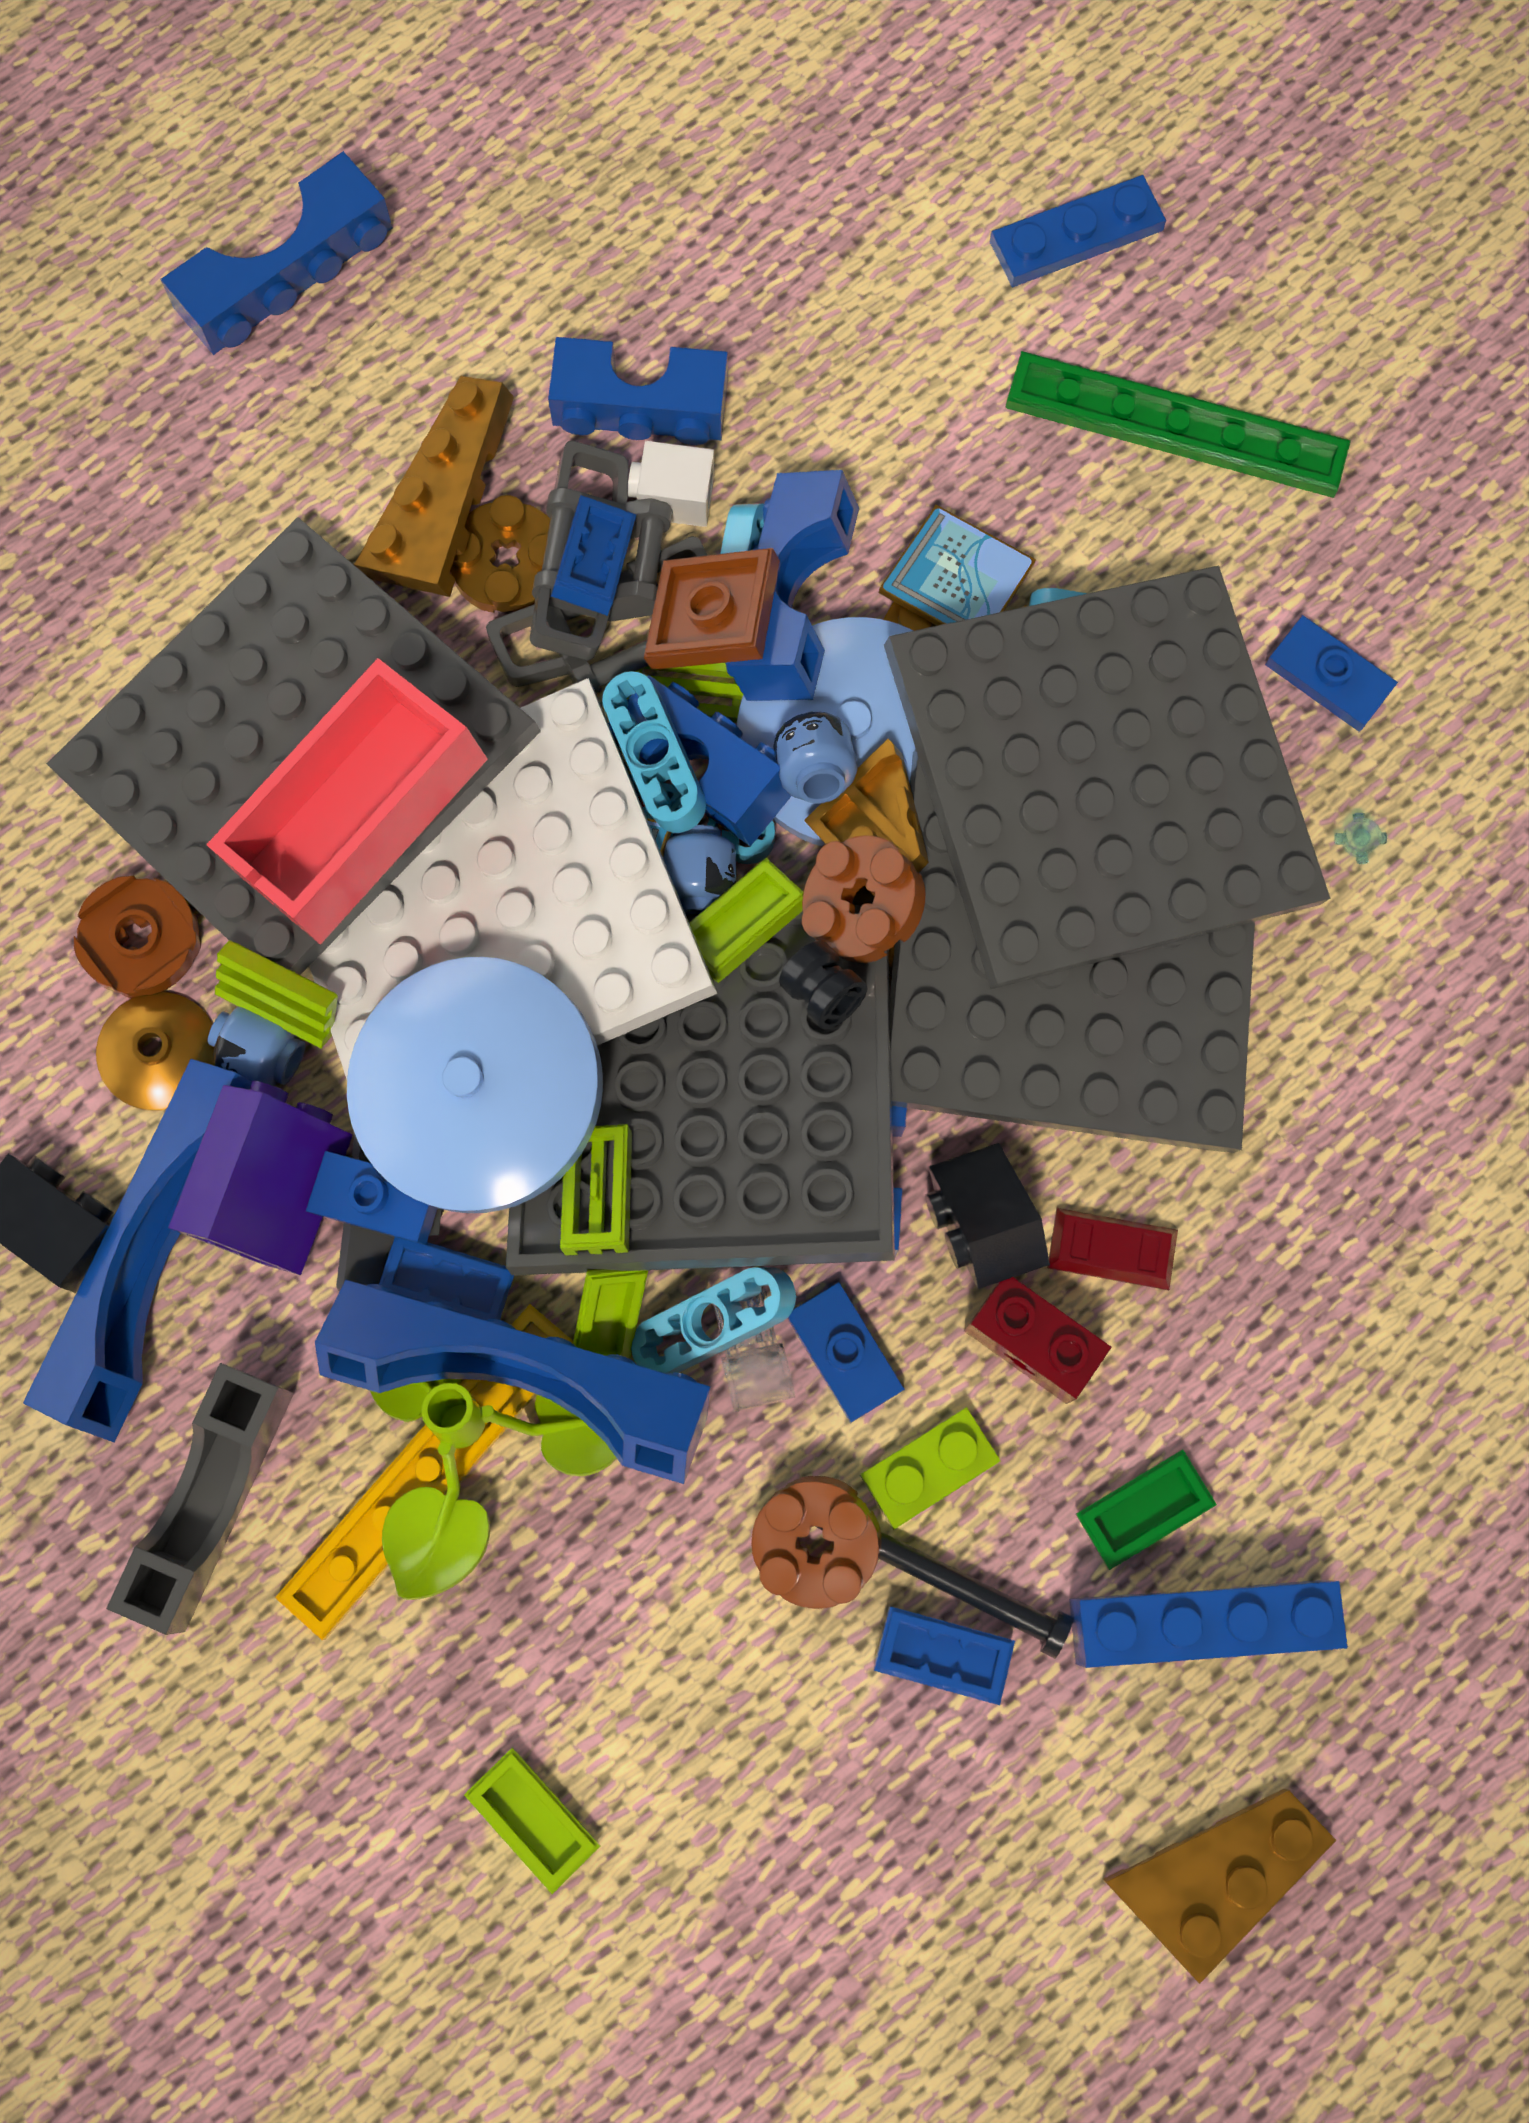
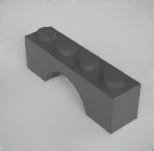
(183, 1547)

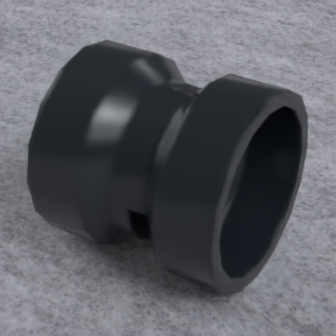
(825, 987)

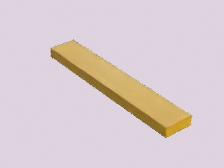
(353, 1552)

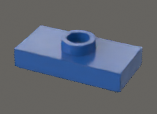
(593, 555)
(1331, 673)
(362, 1197)
(447, 1277)
(844, 1352)
(944, 1655)

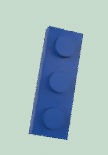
(1077, 231)

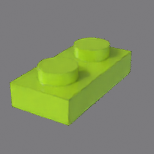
(930, 1468)

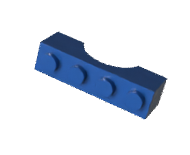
(230, 295)
(807, 526)
(1208, 1623)

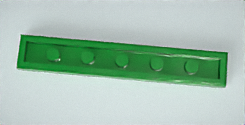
(1178, 424)

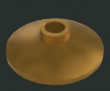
(151, 1080)

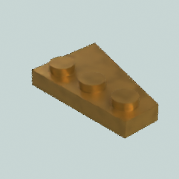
(1223, 1880)

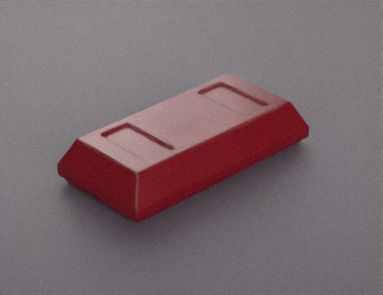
(1112, 1249)

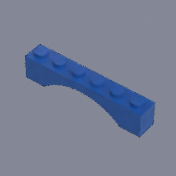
(396, 1341)
(97, 1352)

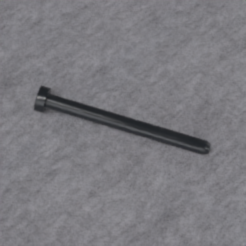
(1029, 1620)

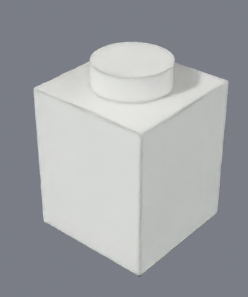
(676, 476)

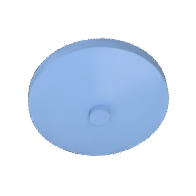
(852, 685)
(474, 1085)

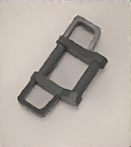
(631, 598)
(578, 669)

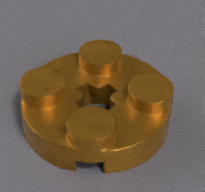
(491, 526)

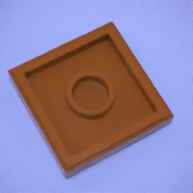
(712, 609)

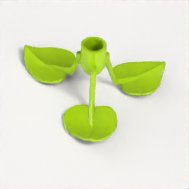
(434, 1537)

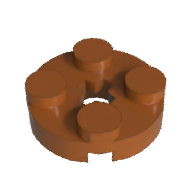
(837, 877)
(136, 970)
(787, 1566)

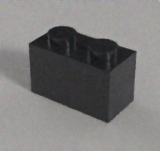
(987, 1216)
(48, 1224)

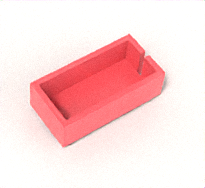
(349, 800)

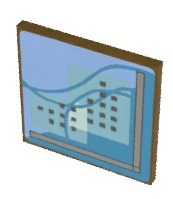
(955, 571)

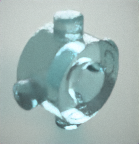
(1361, 838)

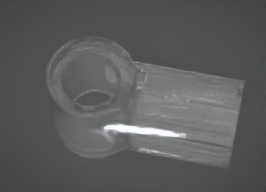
(757, 1366)

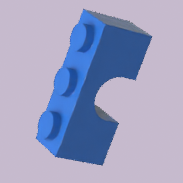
(680, 404)
(740, 780)

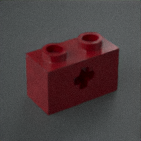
(1038, 1339)

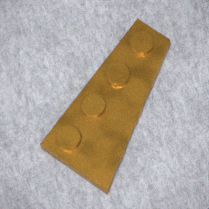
(432, 502)

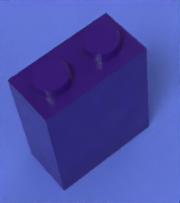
(258, 1176)

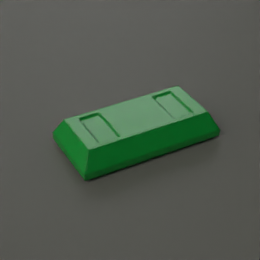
(1146, 1509)

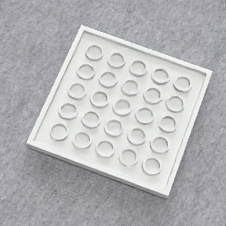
(538, 873)

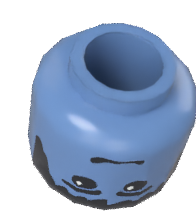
(815, 757)
(700, 866)
(255, 1047)

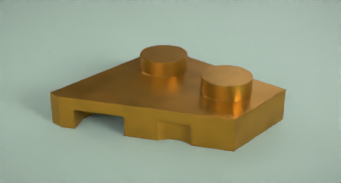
(875, 805)

